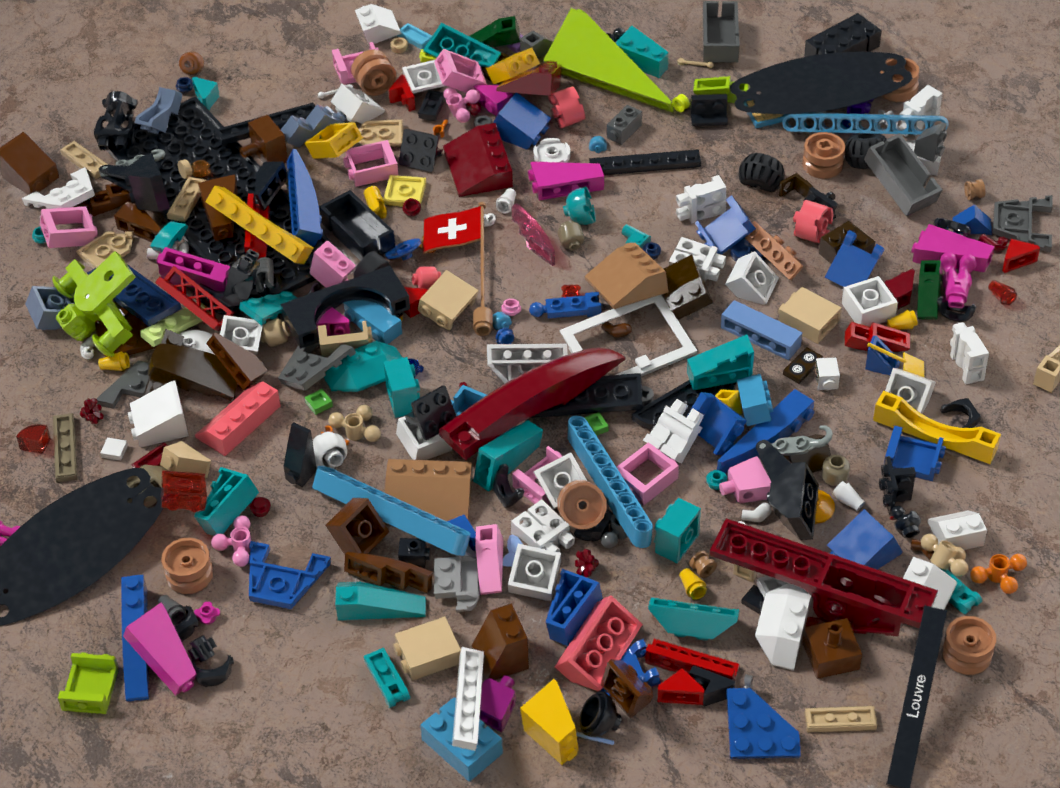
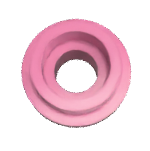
(511, 307)

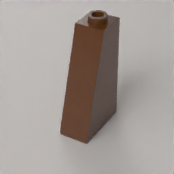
(221, 225)

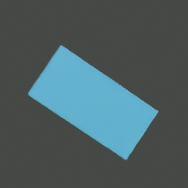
(414, 36)

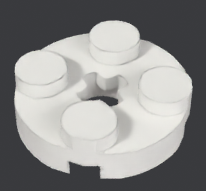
(560, 150)

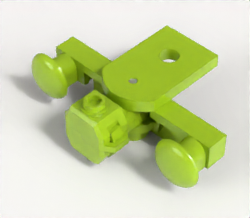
(94, 302)

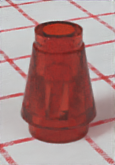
(1003, 292)

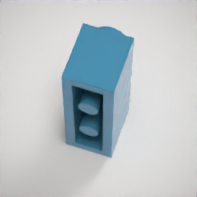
(383, 325)
(755, 399)

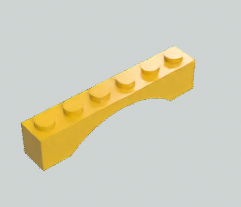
(268, 232)
(972, 442)

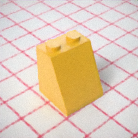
(550, 723)

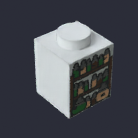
(827, 373)

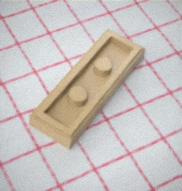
(83, 158)
(185, 200)
(840, 719)

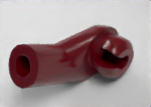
(475, 108)
(999, 245)

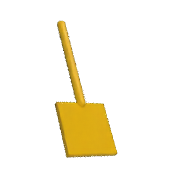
(910, 363)

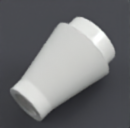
(506, 201)
(848, 496)

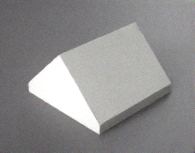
(422, 76)
(557, 474)

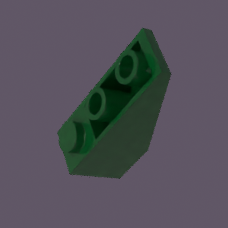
(499, 33)
(929, 289)

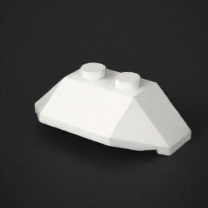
(515, 359)
(783, 624)

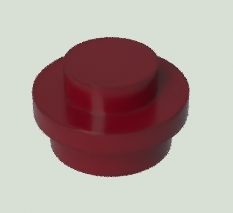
(411, 207)
(260, 506)

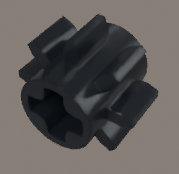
(202, 648)

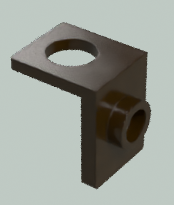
(796, 183)

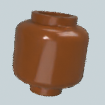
(191, 63)

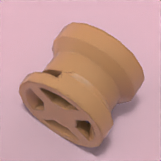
(974, 189)
(703, 564)

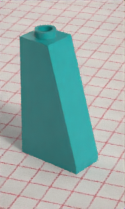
(507, 449)

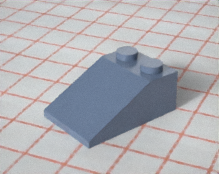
(44, 305)

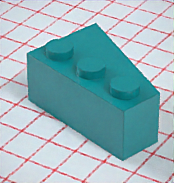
(644, 52)
(721, 364)
(226, 501)

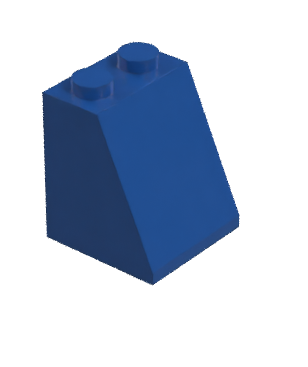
(521, 122)
(865, 542)

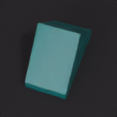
(206, 91)

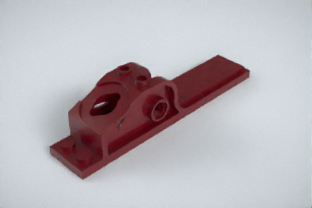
(824, 580)

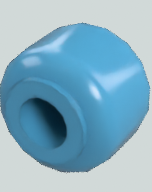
(597, 144)
(501, 320)

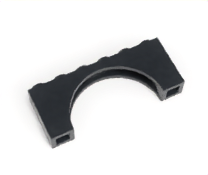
(377, 286)

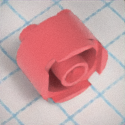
(567, 107)
(812, 221)

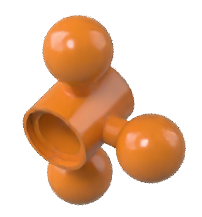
(998, 571)

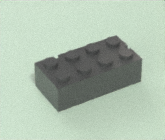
(720, 33)
(902, 174)

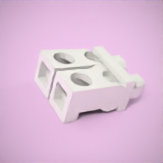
(924, 103)
(702, 200)
(704, 256)
(969, 353)
(674, 432)
(543, 528)

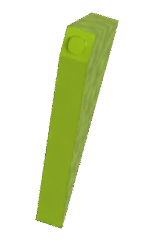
(597, 60)

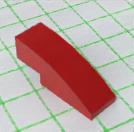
(858, 336)

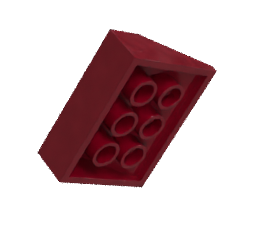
(538, 80)
(479, 161)

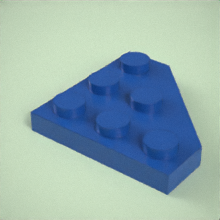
(757, 728)

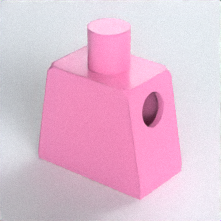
(747, 481)

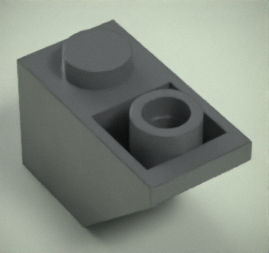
(537, 41)
(930, 142)

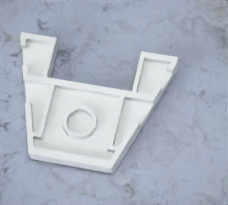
(73, 193)

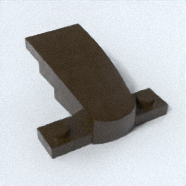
(188, 368)

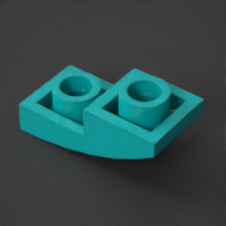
(168, 235)

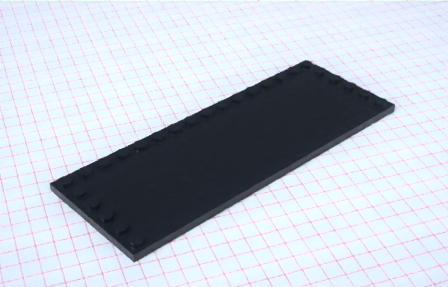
(193, 138)

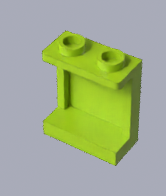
(89, 683)

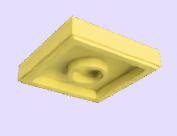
(402, 188)

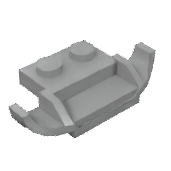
(458, 579)

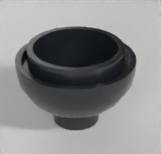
(599, 715)

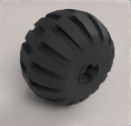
(858, 146)
(761, 171)

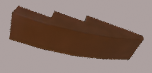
(106, 200)
(388, 570)

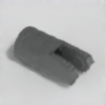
(265, 274)

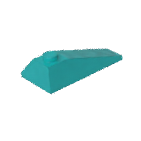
(459, 43)
(371, 601)

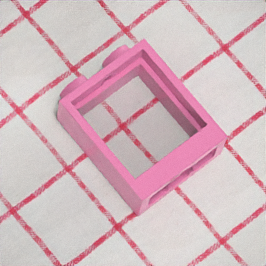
(458, 71)
(368, 153)
(68, 237)
(647, 492)

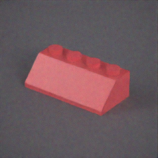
(240, 418)
(600, 638)

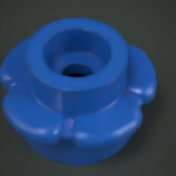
(504, 336)

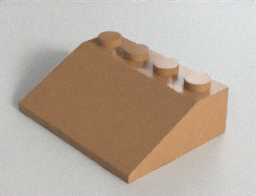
(628, 277)
(432, 486)

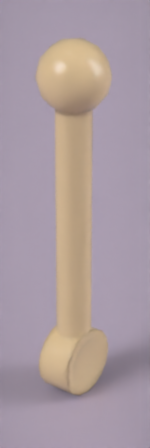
(681, 61)

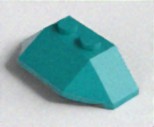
(361, 369)
(692, 619)

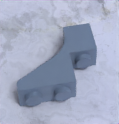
(157, 116)
(299, 130)

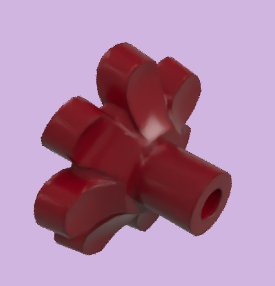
(91, 411)
(586, 563)

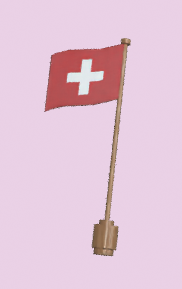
(458, 230)

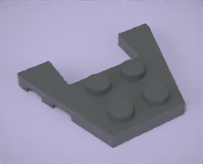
(1014, 220)
(307, 369)
(131, 383)

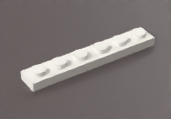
(468, 699)

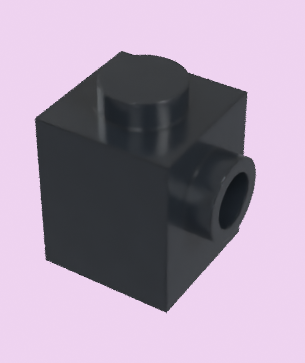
(413, 551)

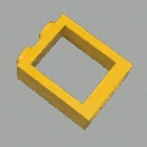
(512, 66)
(334, 140)

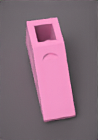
(489, 558)

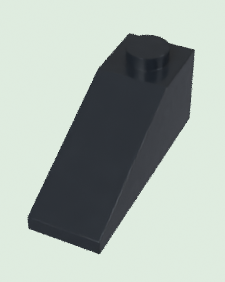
(269, 181)
(299, 456)

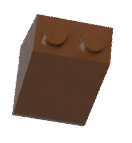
(26, 165)
(502, 643)

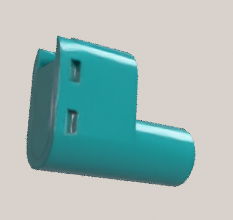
(635, 236)

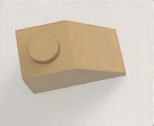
(183, 458)

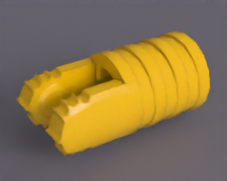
(375, 201)

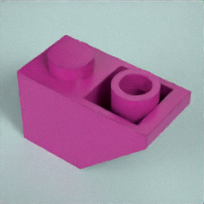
(491, 99)
(335, 323)

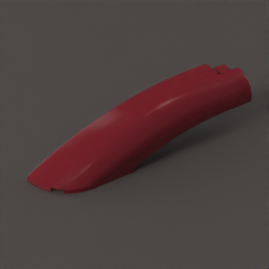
(526, 396)

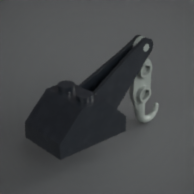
(141, 179)
(793, 485)

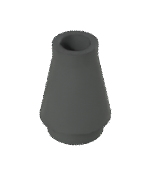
(175, 610)

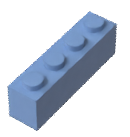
(761, 330)

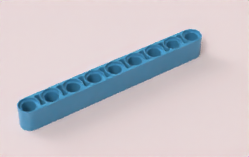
(856, 127)
(610, 482)
(394, 511)

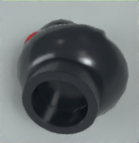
(905, 524)

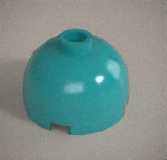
(579, 207)

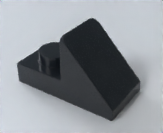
(713, 684)

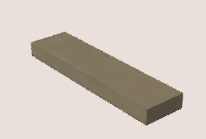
(65, 448)

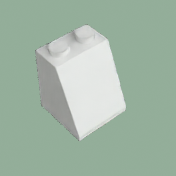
(158, 416)

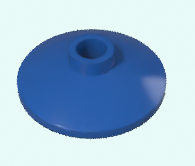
(404, 249)

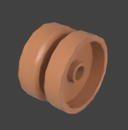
(373, 72)
(908, 91)
(823, 155)
(569, 501)
(187, 565)
(969, 645)

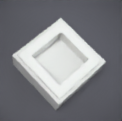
(114, 449)

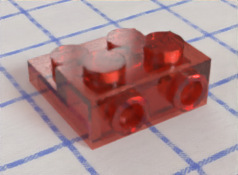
(183, 491)

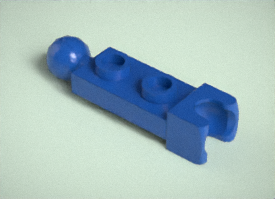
(568, 306)

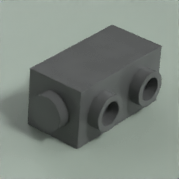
(624, 124)

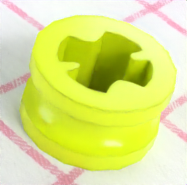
(681, 103)

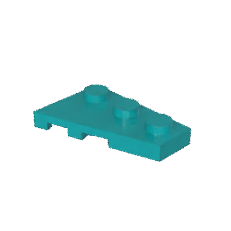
(265, 307)

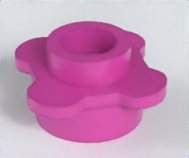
(207, 618)

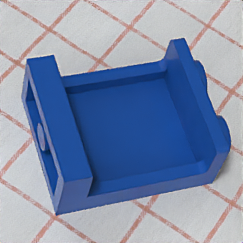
(915, 453)

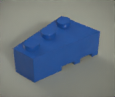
(571, 606)

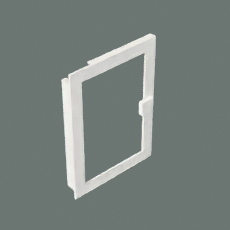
(645, 365)

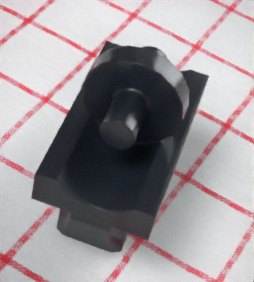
(822, 198)

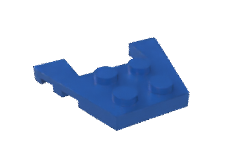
(280, 584)

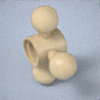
(354, 424)
(946, 554)

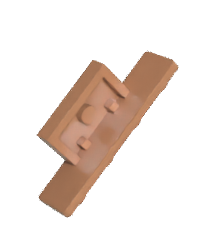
(773, 249)

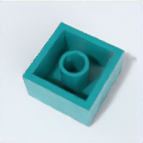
(401, 385)
(677, 530)

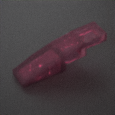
(535, 236)

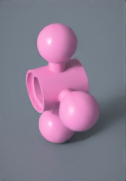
(457, 103)
(239, 539)

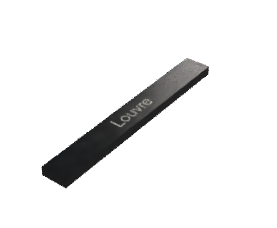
(916, 697)

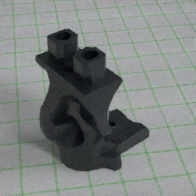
(122, 108)
(239, 283)

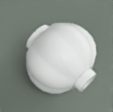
(331, 448)

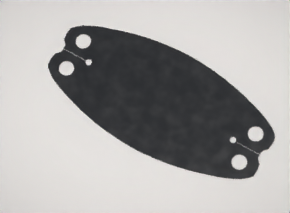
(820, 82)
(74, 542)

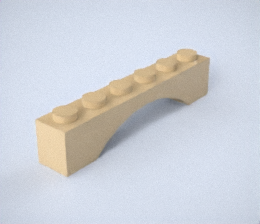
(1048, 371)

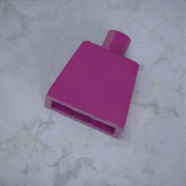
(497, 702)

